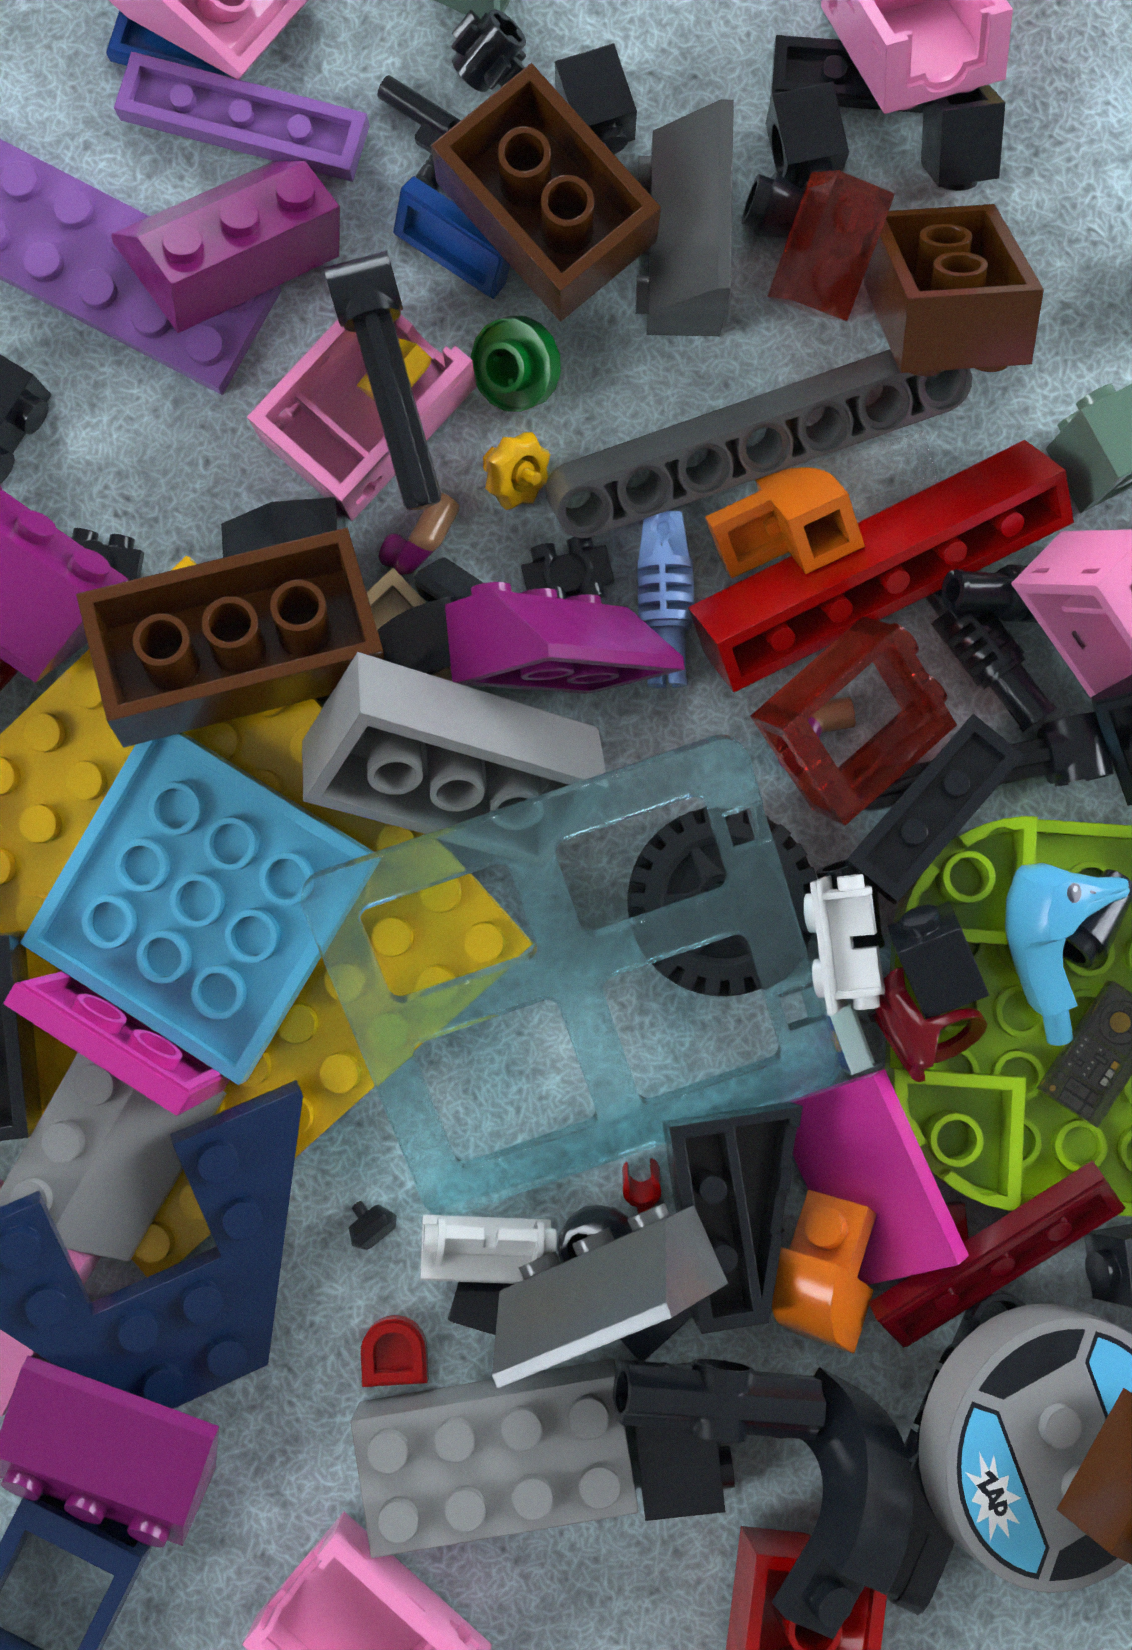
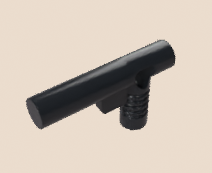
(431, 117)

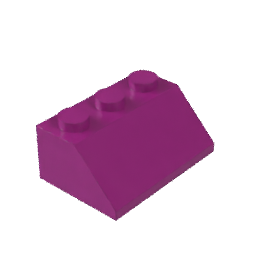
(233, 241)
(39, 589)
(551, 642)
(106, 1453)

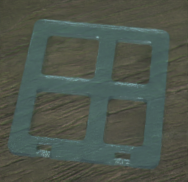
(571, 969)

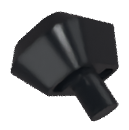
(371, 1225)

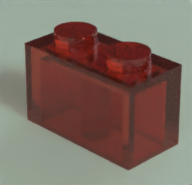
(830, 244)

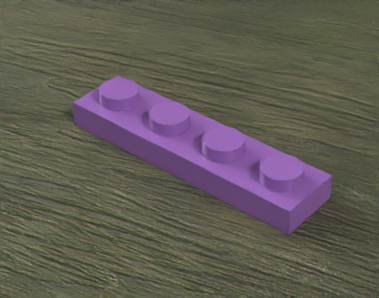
(241, 116)

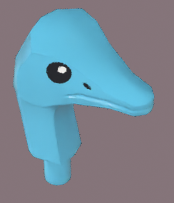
(1040, 914)

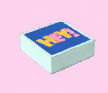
(849, 1040)

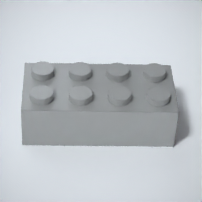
(435, 750)
(492, 1459)

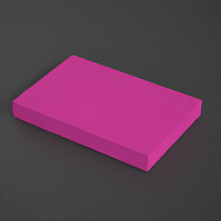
(116, 1041)
(865, 1152)

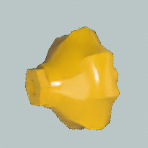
(516, 470)

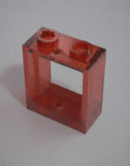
(921, 724)

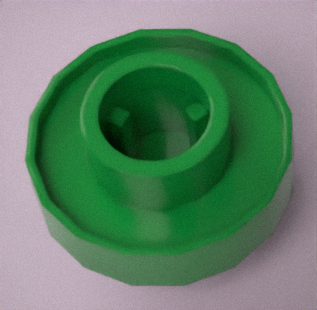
(515, 363)

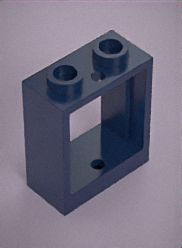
(101, 1544)

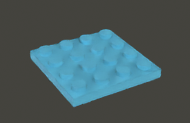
(192, 902)

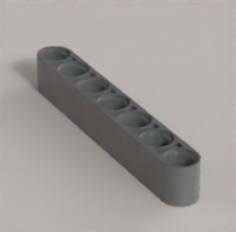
(726, 433)

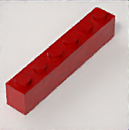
(906, 556)

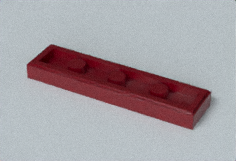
(999, 1255)

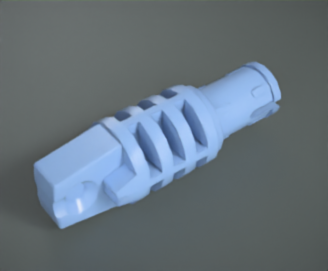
(666, 585)

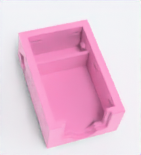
(923, 47)
(334, 429)
(1084, 602)
(357, 1603)

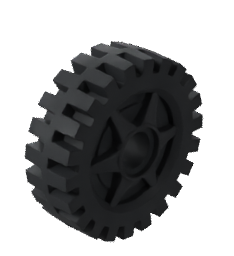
(685, 863)

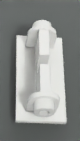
(842, 969)
(482, 1247)

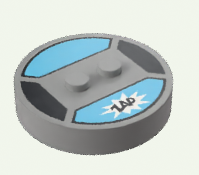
(1011, 1433)

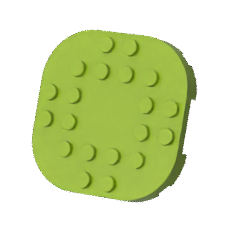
(981, 1110)

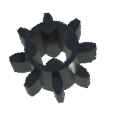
(488, 49)

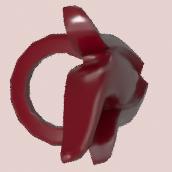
(914, 1037)

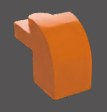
(792, 513)
(818, 1274)

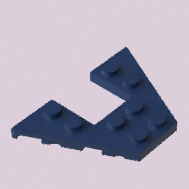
(189, 1322)

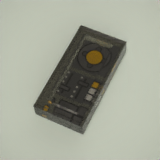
(1098, 1059)

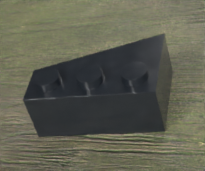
(738, 1180)

